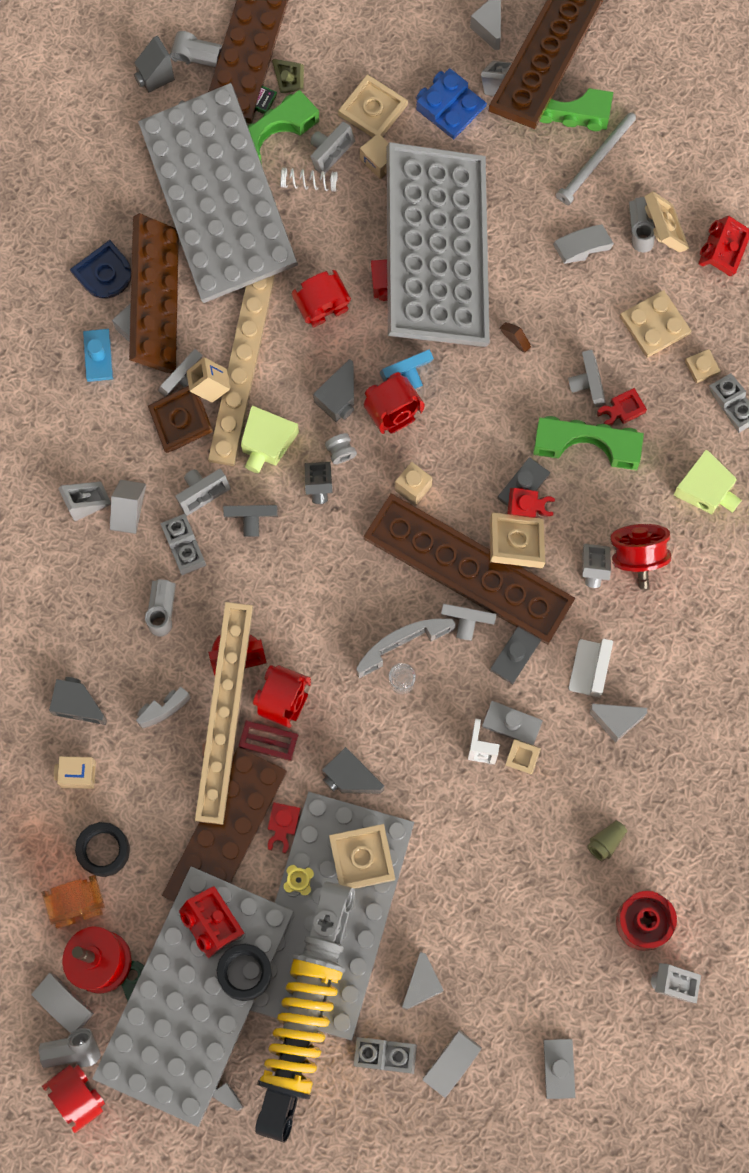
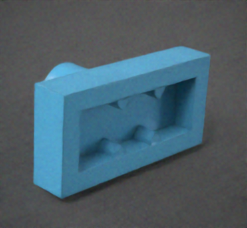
(98, 355)
(408, 368)

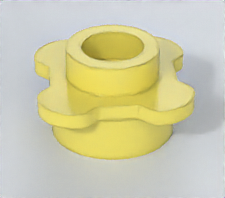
(294, 873)

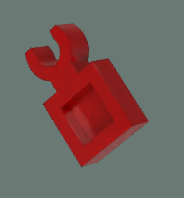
(624, 406)
(526, 503)
(283, 822)

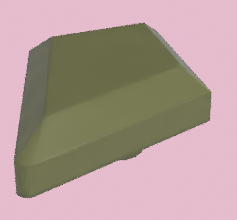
(289, 75)

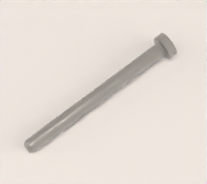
(566, 195)

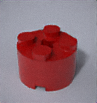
(321, 297)
(393, 403)
(282, 695)
(654, 907)
(73, 1097)

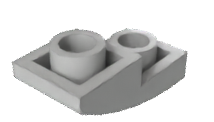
(580, 243)
(732, 400)
(183, 544)
(155, 713)
(61, 1003)
(385, 1055)
(452, 1063)

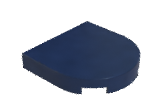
(103, 271)

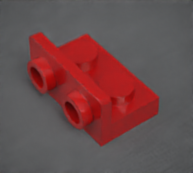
(725, 245)
(210, 921)

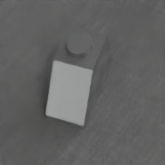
(154, 66)
(337, 393)
(75, 702)
(350, 775)

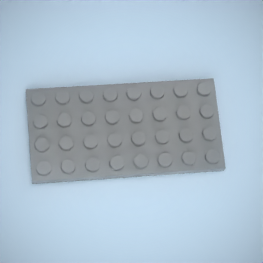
(217, 193)
(437, 245)
(366, 919)
(178, 1017)

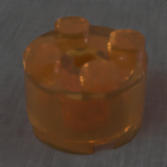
(72, 901)

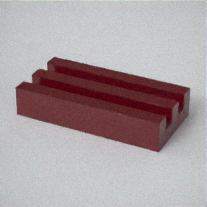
(246, 735)

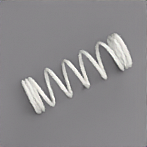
(333, 179)

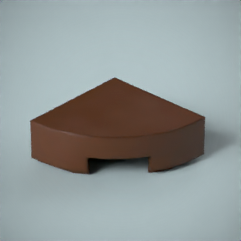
(516, 336)

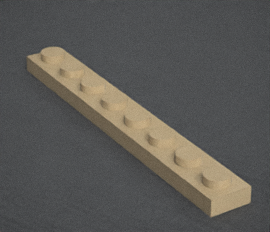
(241, 372)
(224, 713)

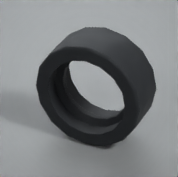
(84, 838)
(226, 959)

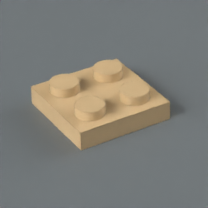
(372, 107)
(666, 222)
(655, 323)
(517, 540)
(362, 857)

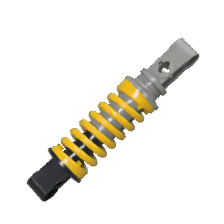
(313, 975)

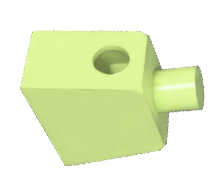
(266, 438)
(708, 485)

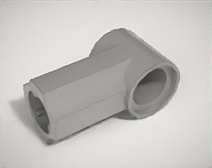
(190, 49)
(641, 225)
(161, 605)
(77, 1048)

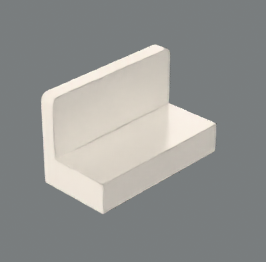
(590, 667)
(480, 750)

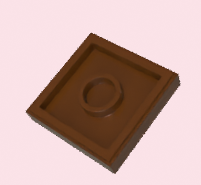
(180, 419)

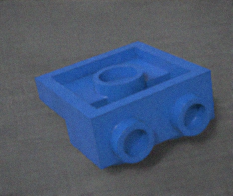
(449, 103)

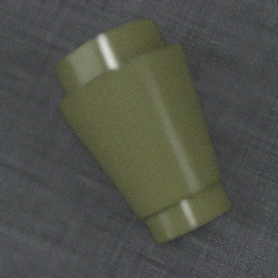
(606, 841)

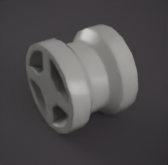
(340, 448)

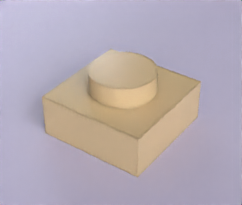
(702, 366)
(523, 756)

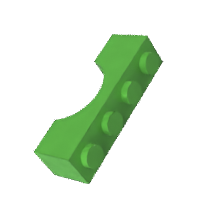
(589, 110)
(293, 115)
(620, 446)

